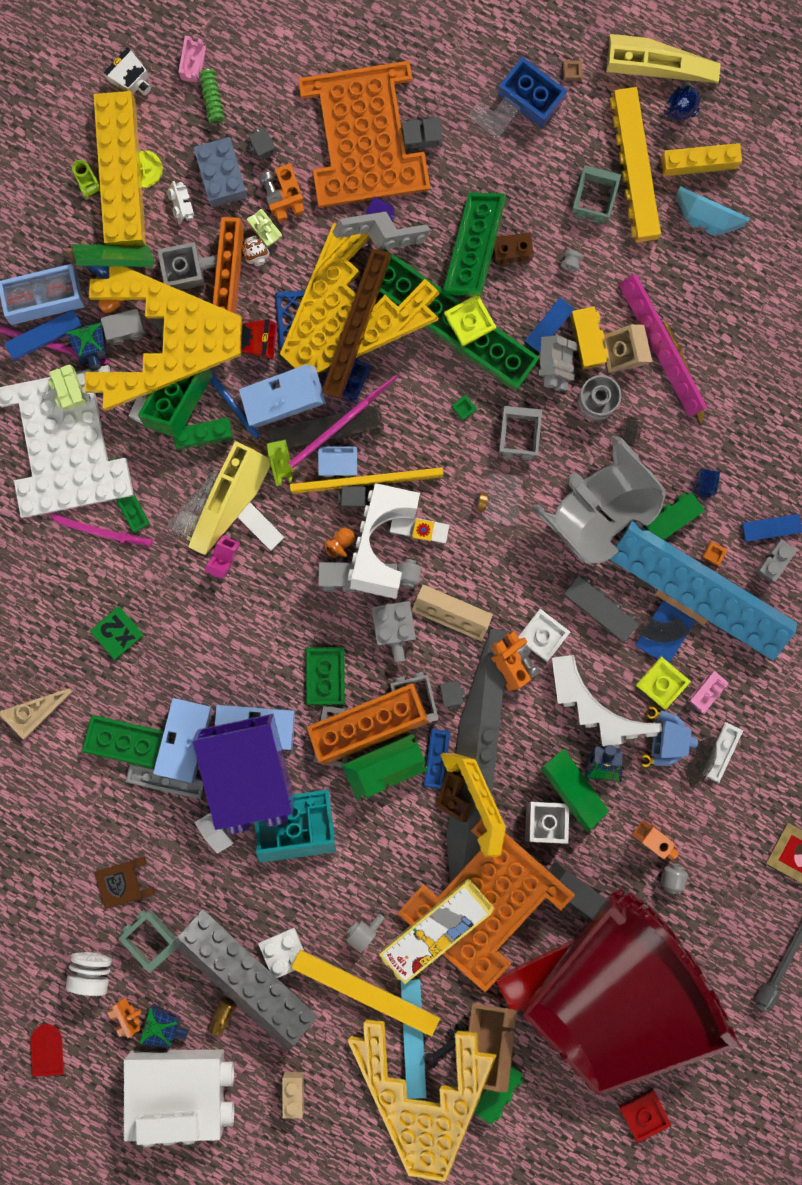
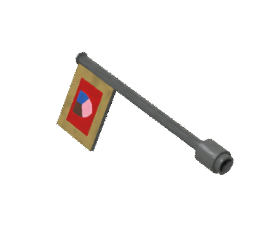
(787, 859)

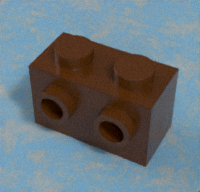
(513, 249)

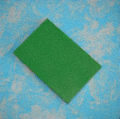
(325, 676)

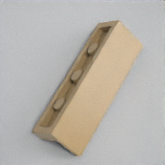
(452, 612)

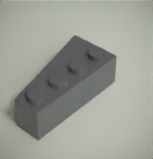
(585, 897)

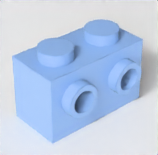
(337, 461)

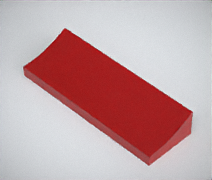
(522, 981)

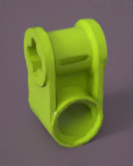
(87, 182)

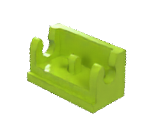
(279, 459)

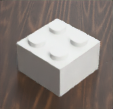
(547, 822)

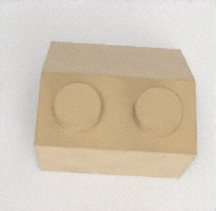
(627, 348)

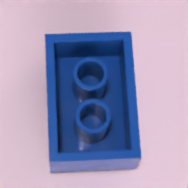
(532, 91)

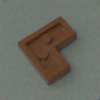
(449, 797)

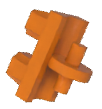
(127, 1017)

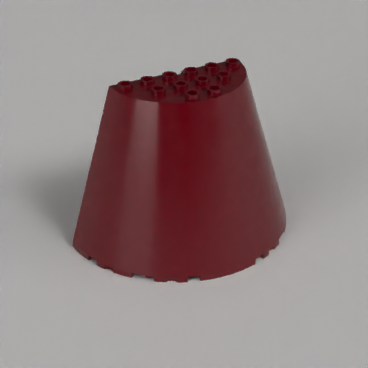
(628, 1000)

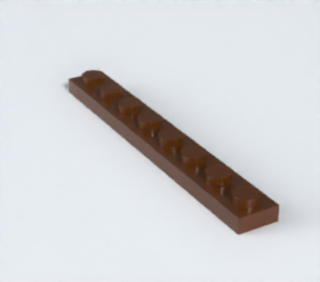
(356, 323)

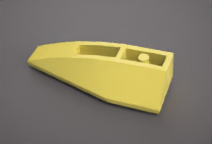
(656, 59)
(230, 495)

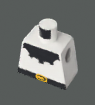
(128, 73)

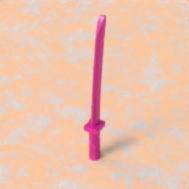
(123, 538)

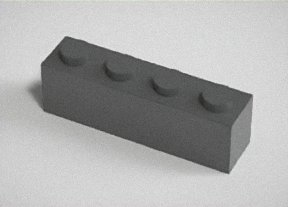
(600, 609)

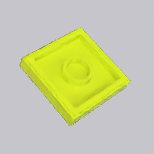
(470, 320)
(663, 683)

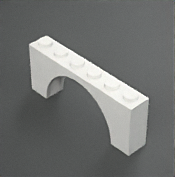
(369, 572)

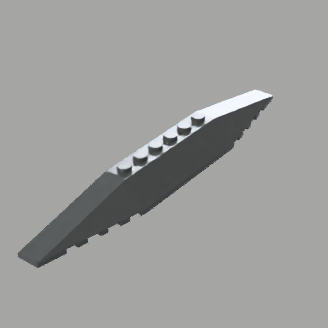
(477, 741)

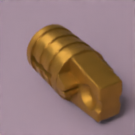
(222, 1016)

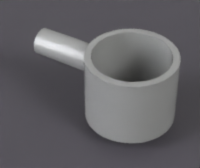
(361, 934)

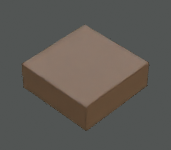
(572, 70)

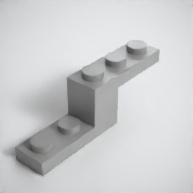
(381, 231)

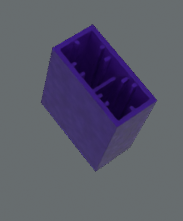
(244, 773)

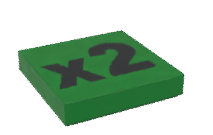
(117, 632)

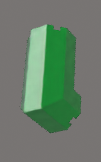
(385, 766)

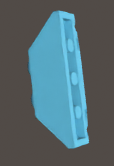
(709, 214)

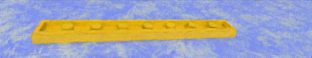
(367, 480)
(365, 992)

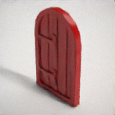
(47, 1051)

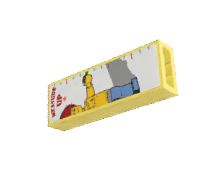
(436, 931)

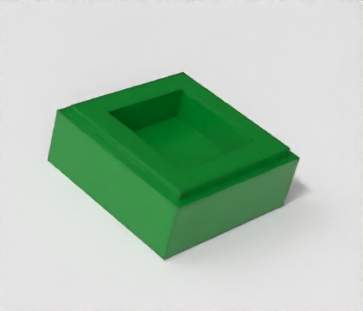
(464, 407)

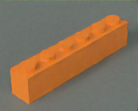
(229, 263)

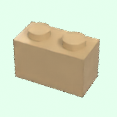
(293, 1094)

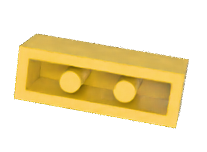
(589, 338)

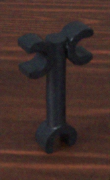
(443, 1050)

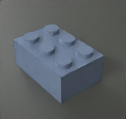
(220, 172)

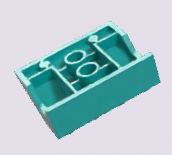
(304, 833)

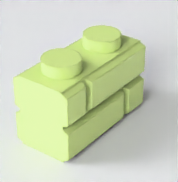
(67, 388)

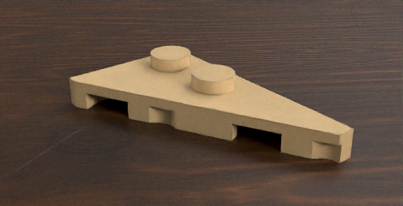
(28, 716)

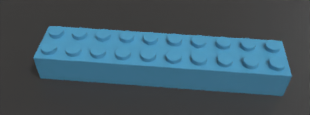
(704, 591)

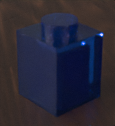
(707, 483)

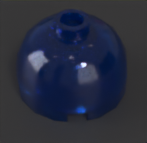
(684, 103)

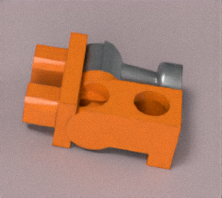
(287, 196)
(514, 661)

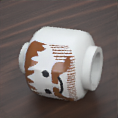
(255, 251)

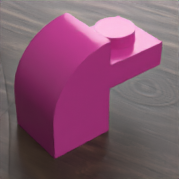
(222, 557)

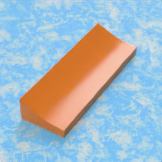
(367, 724)

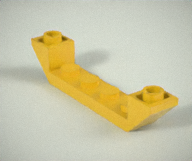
(492, 840)

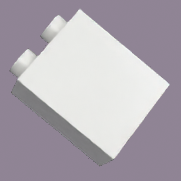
(176, 1083)

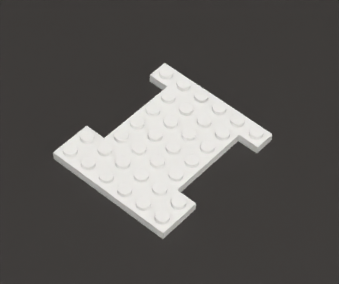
(64, 451)

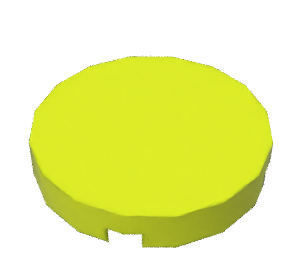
(150, 168)

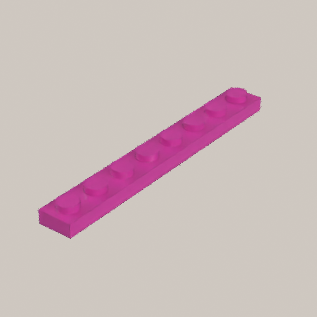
(662, 345)

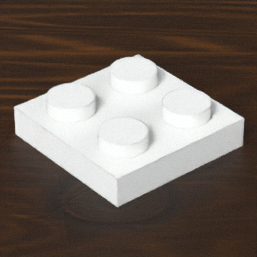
(281, 952)

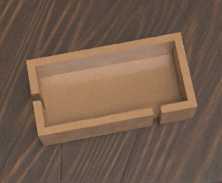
(495, 1037)

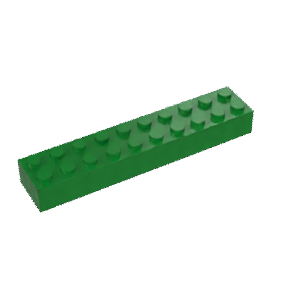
(493, 352)

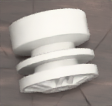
(88, 976)

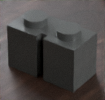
(422, 133)

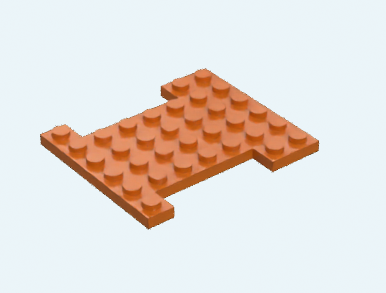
(364, 136)
(513, 886)

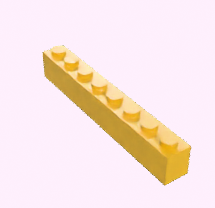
(636, 164)

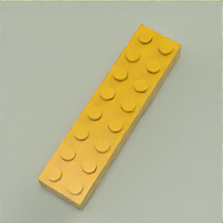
(119, 168)

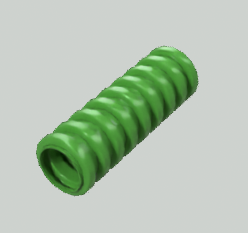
(211, 96)

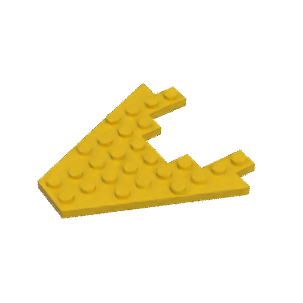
(328, 302)

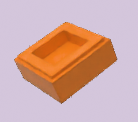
(714, 554)

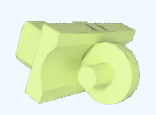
(264, 228)

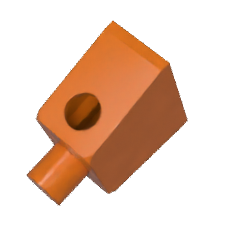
(655, 841)

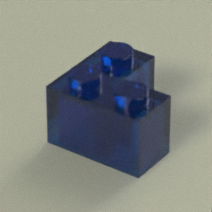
(357, 381)

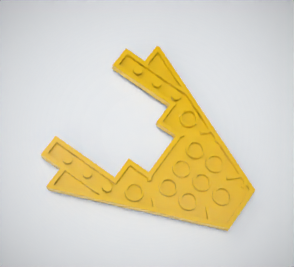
(193, 336)
(424, 1131)

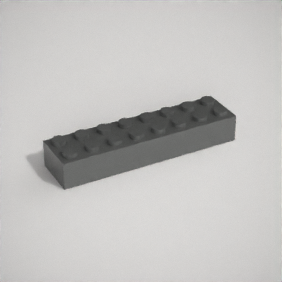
(245, 980)

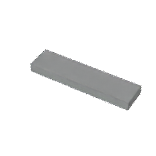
(144, 777)

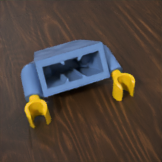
(671, 742)

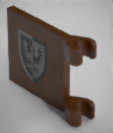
(120, 884)

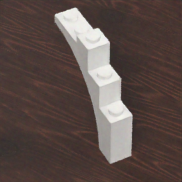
(612, 727)

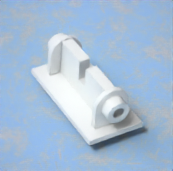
(178, 194)

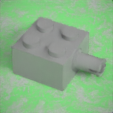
(183, 266)
(394, 627)

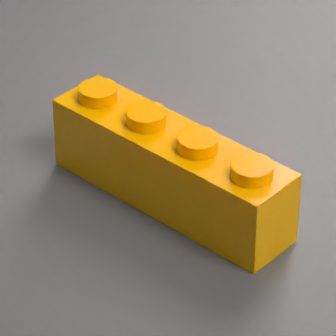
(701, 159)

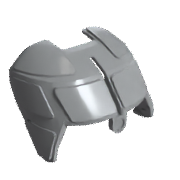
(620, 490)

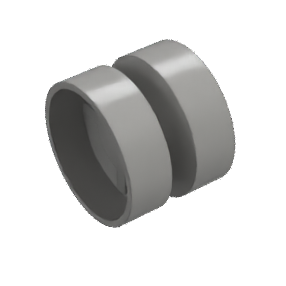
(599, 397)

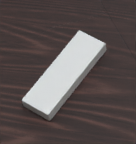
(261, 526)
(405, 527)
(726, 745)

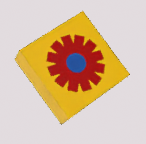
(423, 530)

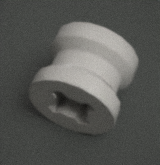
(571, 260)

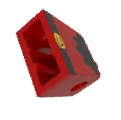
(259, 338)

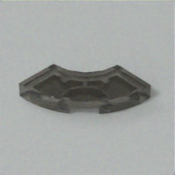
(661, 631)
(703, 762)

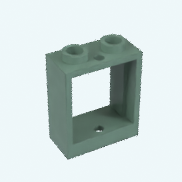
(602, 177)
(160, 927)

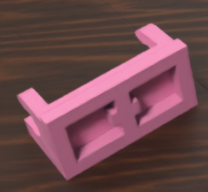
(192, 59)
(707, 691)

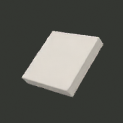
(544, 635)

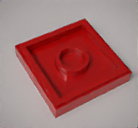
(645, 1115)

